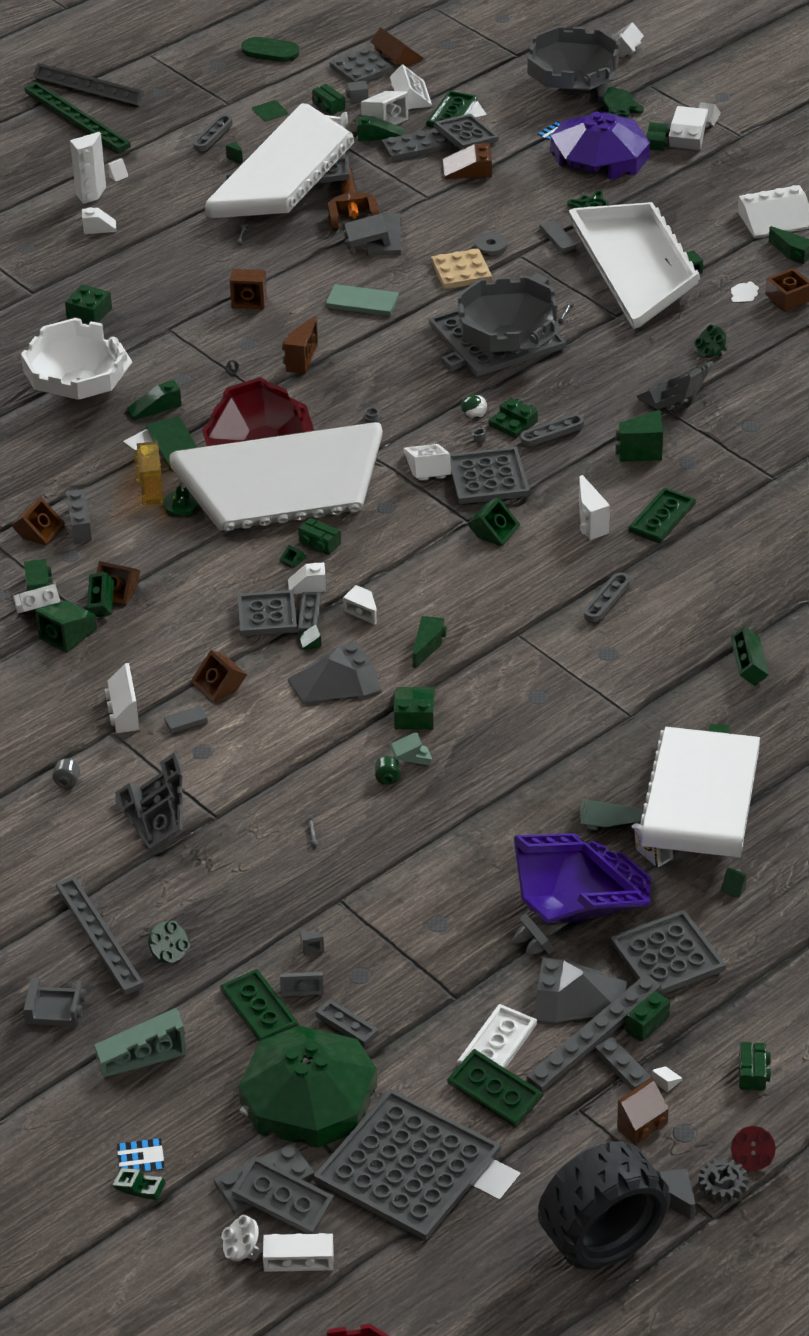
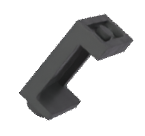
(365, 231)
(53, 1004)

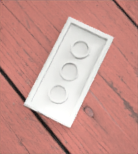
(501, 1035)

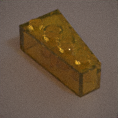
(149, 472)

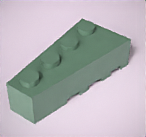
(143, 1044)

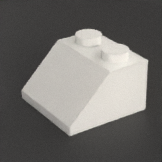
(629, 39)

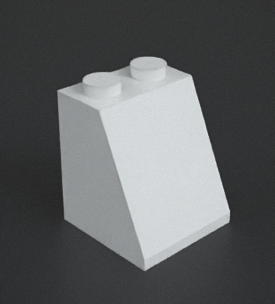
(387, 106)

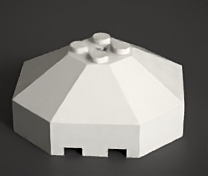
(74, 360)

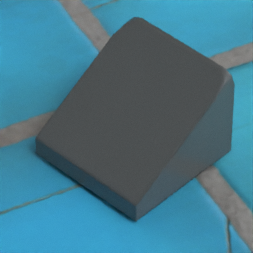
(311, 942)

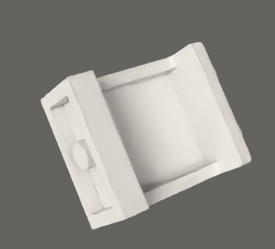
(36, 598)

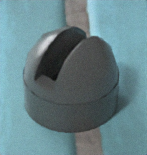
(229, 366)
(479, 435)

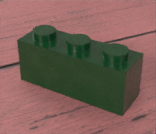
(749, 656)

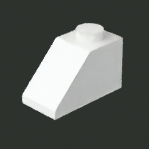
(713, 113)
(97, 221)
(308, 579)
(360, 604)

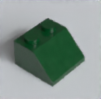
(494, 522)

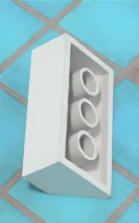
(88, 167)

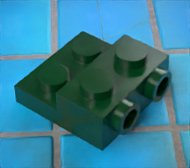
(514, 417)

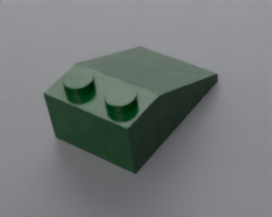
(414, 708)

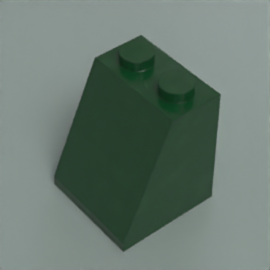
(640, 438)
(64, 624)

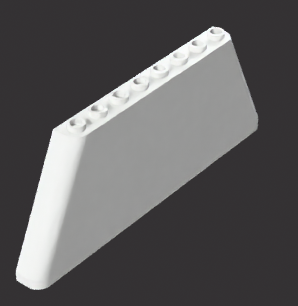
(282, 166)
(631, 252)
(281, 476)

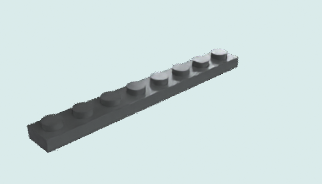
(88, 84)
(100, 936)
(591, 1034)

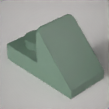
(411, 750)

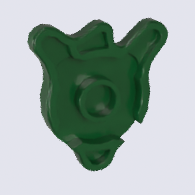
(620, 102)
(585, 201)

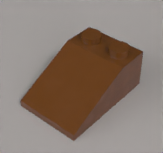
(469, 163)
(301, 347)

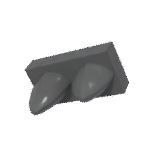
(529, 930)
(301, 984)

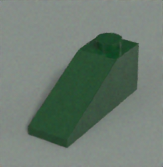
(372, 128)
(790, 244)
(159, 399)
(428, 638)

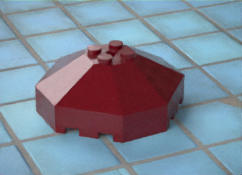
(255, 412)

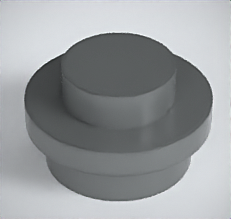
(372, 415)

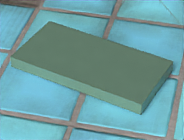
(362, 300)

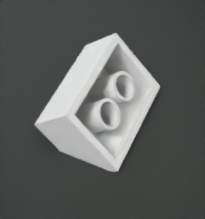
(406, 80)
(122, 701)

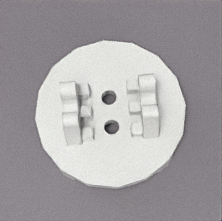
(240, 1239)

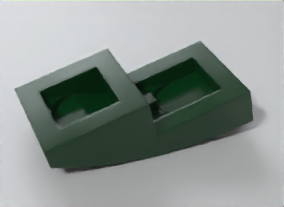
(136, 1184)

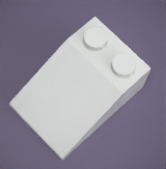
(688, 128)
(428, 461)
(593, 511)

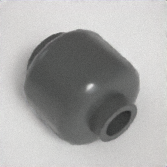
(66, 773)

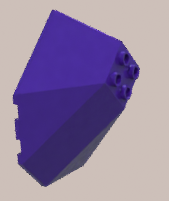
(576, 879)

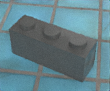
(78, 515)

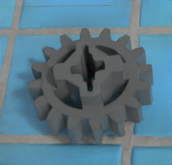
(723, 1180)

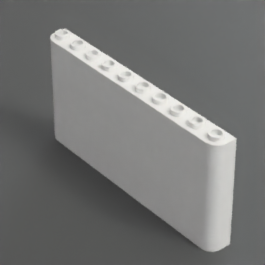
(700, 792)

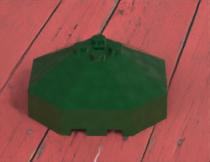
(311, 1100)

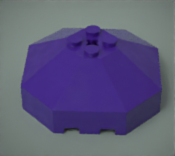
(599, 142)

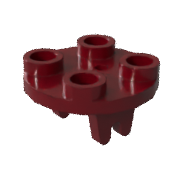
(742, 1148)

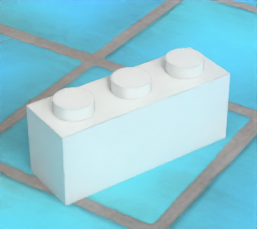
(298, 1252)

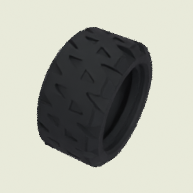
(603, 1205)

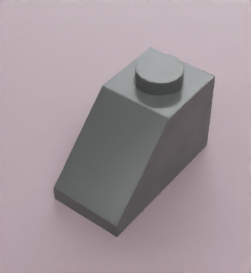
(680, 1192)

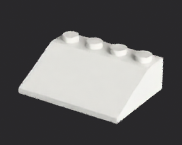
(779, 208)

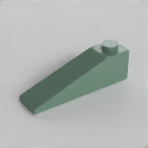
(603, 814)

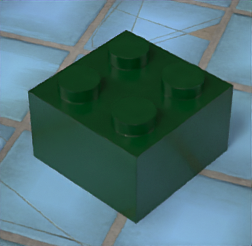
(88, 304)

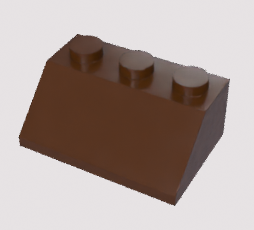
(394, 49)

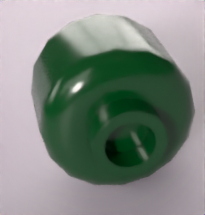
(387, 770)

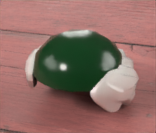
(474, 406)

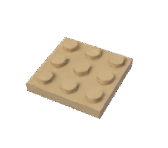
(460, 268)

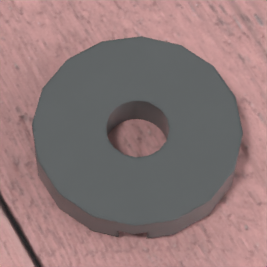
(491, 244)

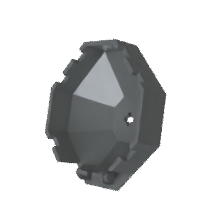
(573, 58)
(508, 314)

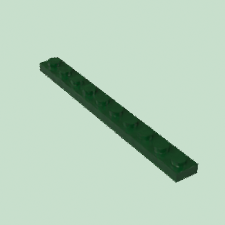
(77, 117)

